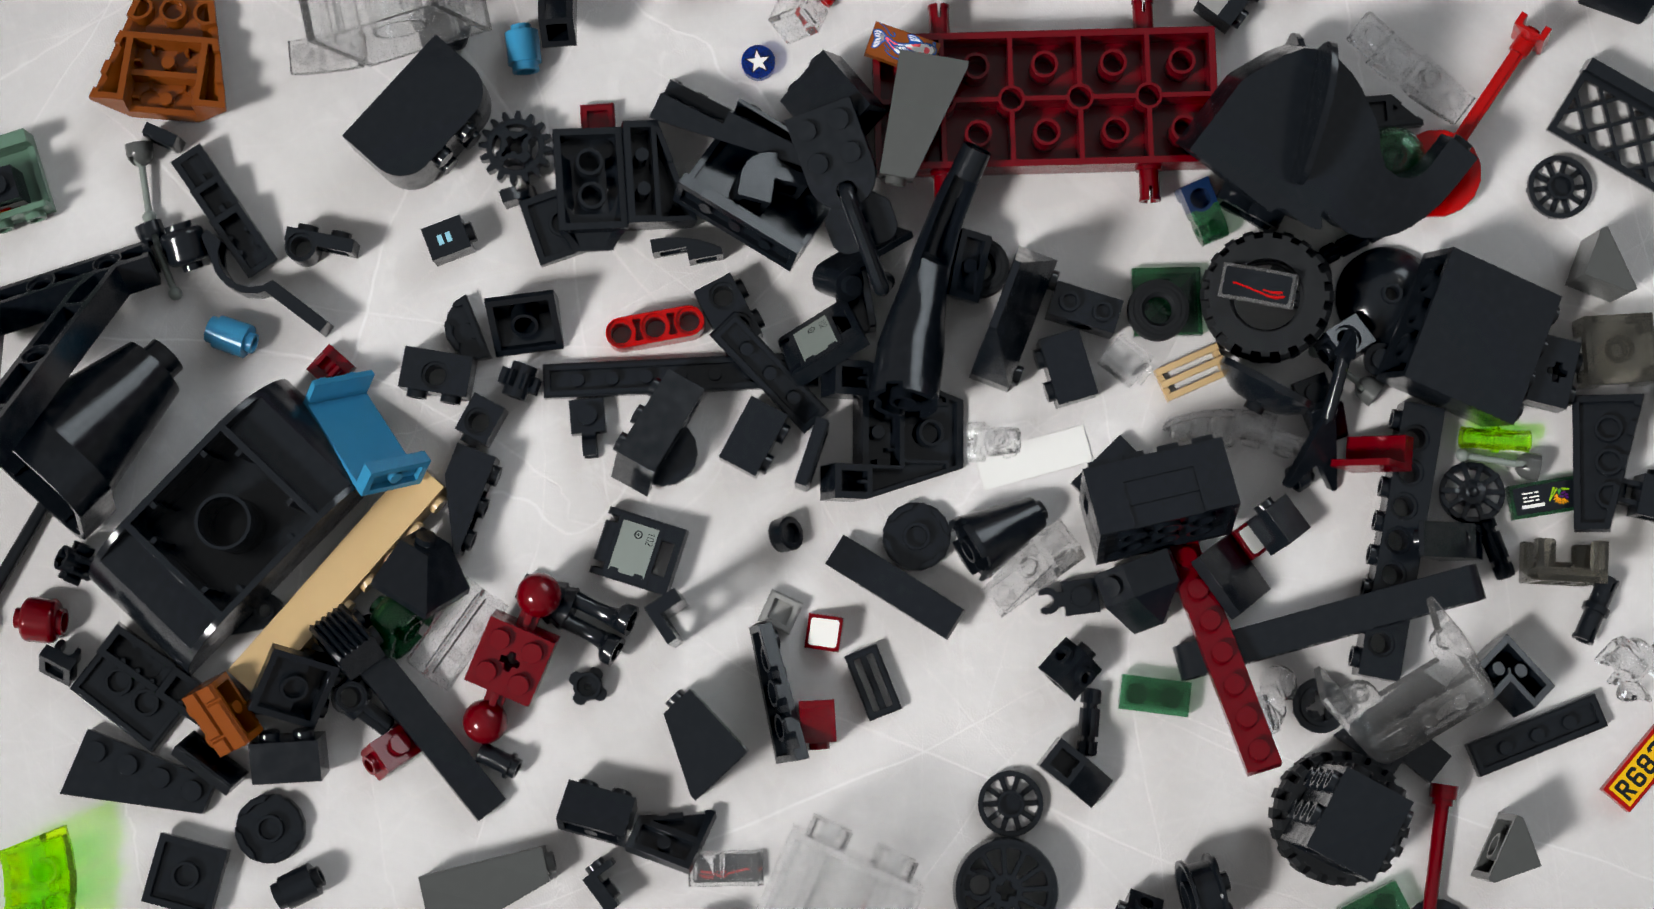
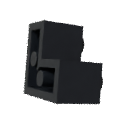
(1514, 676)

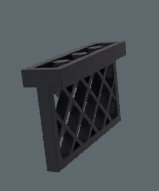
(1621, 89)

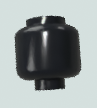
(184, 246)

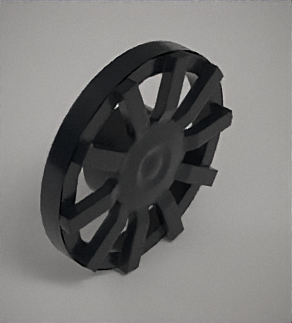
(1559, 187)
(1471, 492)
(1010, 803)

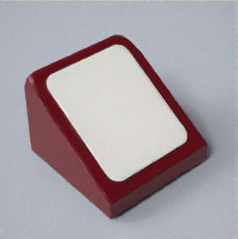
(1248, 541)
(823, 632)

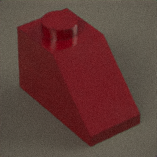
(818, 723)

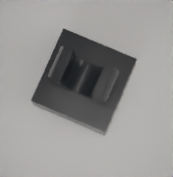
(58, 664)

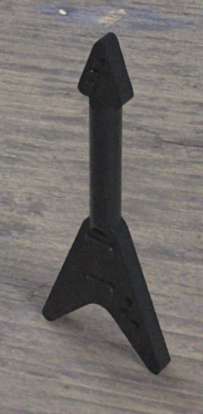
(1322, 440)

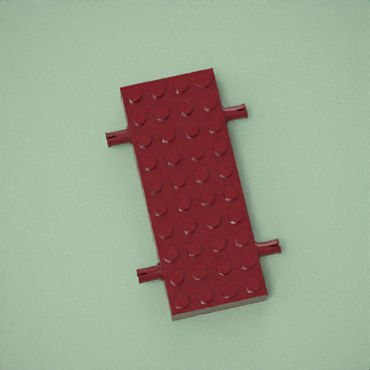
(1068, 98)

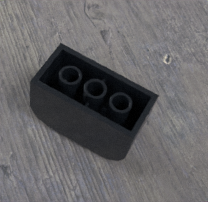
(423, 118)

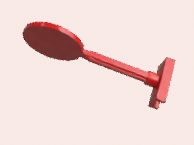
(1525, 40)

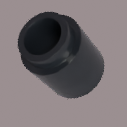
(298, 886)

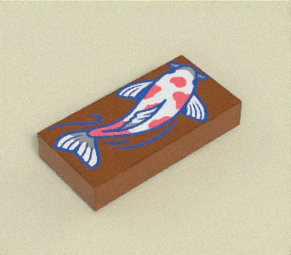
(887, 41)

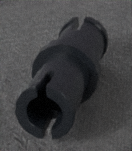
(1594, 611)

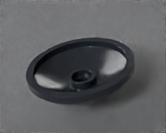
(1364, 286)
(1263, 392)

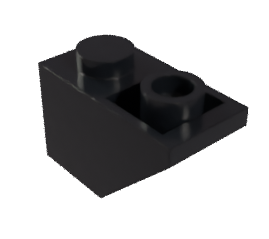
(1074, 772)

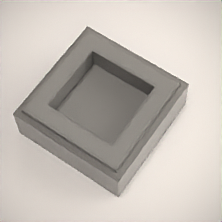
(780, 611)

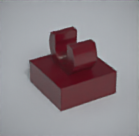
(330, 364)

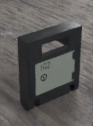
(819, 345)
(633, 548)

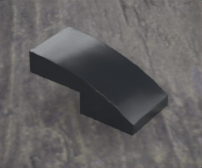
(698, 250)

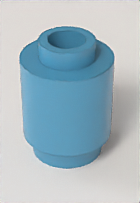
(523, 49)
(231, 336)

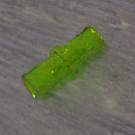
(1495, 439)

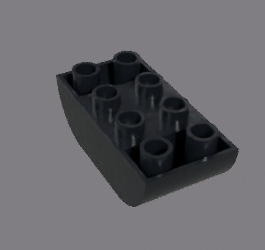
(226, 525)

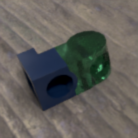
(1203, 211)

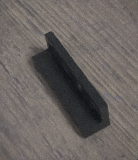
(662, 610)

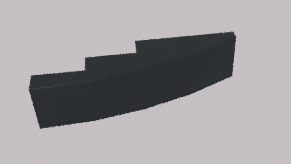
(224, 210)
(895, 587)

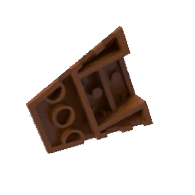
(165, 63)

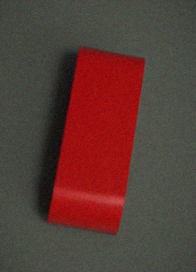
(639, 322)

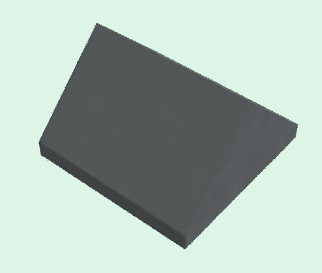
(1600, 268)
(1506, 850)

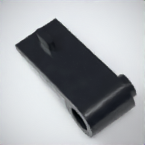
(842, 274)

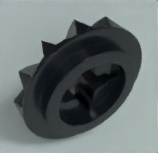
(1311, 719)

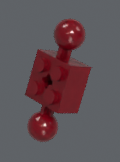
(534, 647)

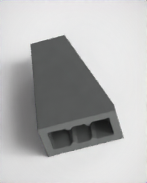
(918, 105)
(488, 882)

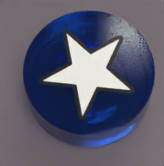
(758, 62)

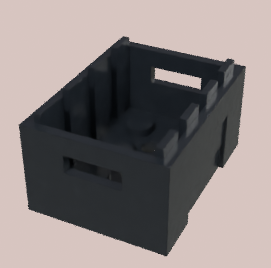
(1158, 499)

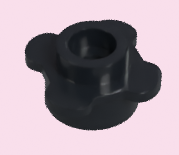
(583, 695)

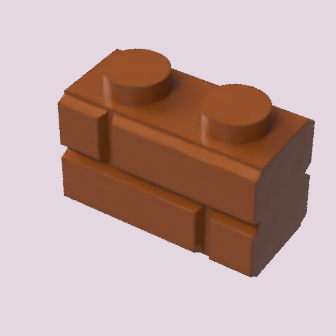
(222, 714)

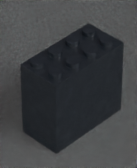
(1469, 338)

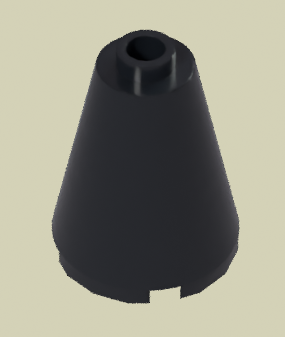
(996, 534)

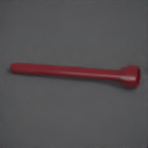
(1442, 797)

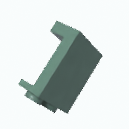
(21, 152)

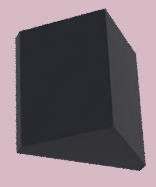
(525, 323)

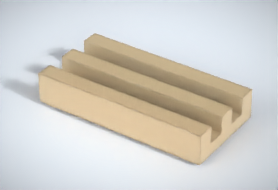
(1164, 384)

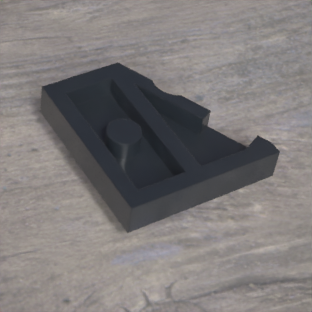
(671, 838)

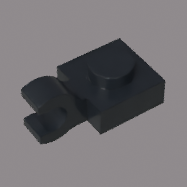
(588, 420)

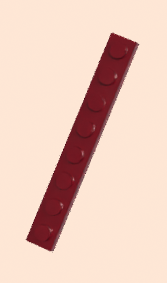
(1225, 666)

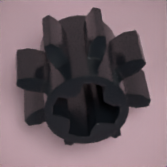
(519, 381)
(74, 562)

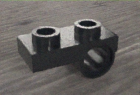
(336, 243)

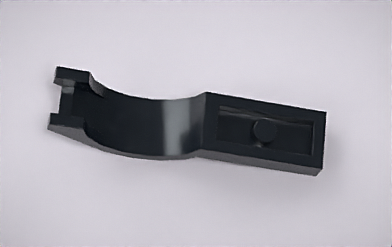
(217, 252)

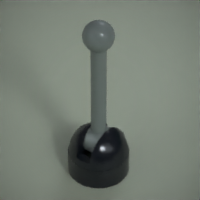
(152, 231)

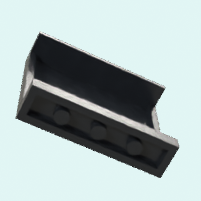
(786, 223)

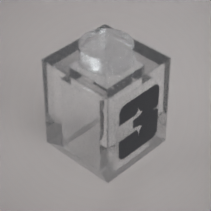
(1127, 361)

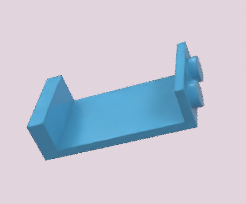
(361, 434)

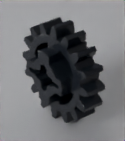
(506, 157)

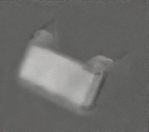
(1418, 704)

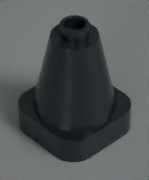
(94, 433)

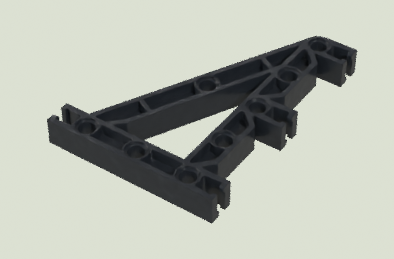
(76, 309)

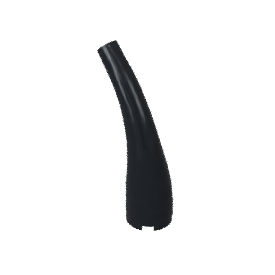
(913, 337)

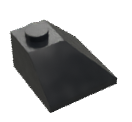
(422, 574)

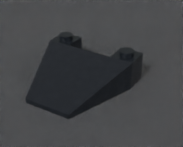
(1013, 319)
(887, 448)

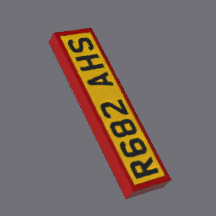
(1633, 775)

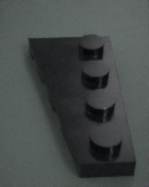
(1601, 450)
(130, 775)

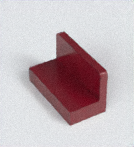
(1377, 454)

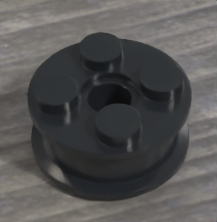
(1202, 884)

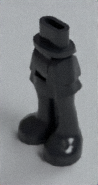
(608, 643)

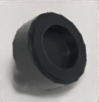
(785, 534)

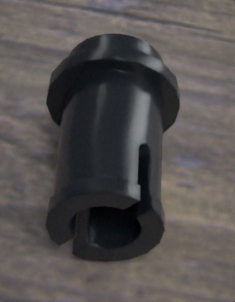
(499, 760)

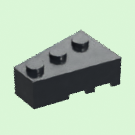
(651, 179)
(655, 430)

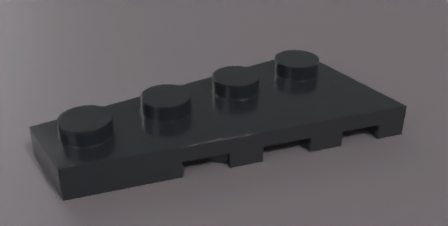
(777, 696)

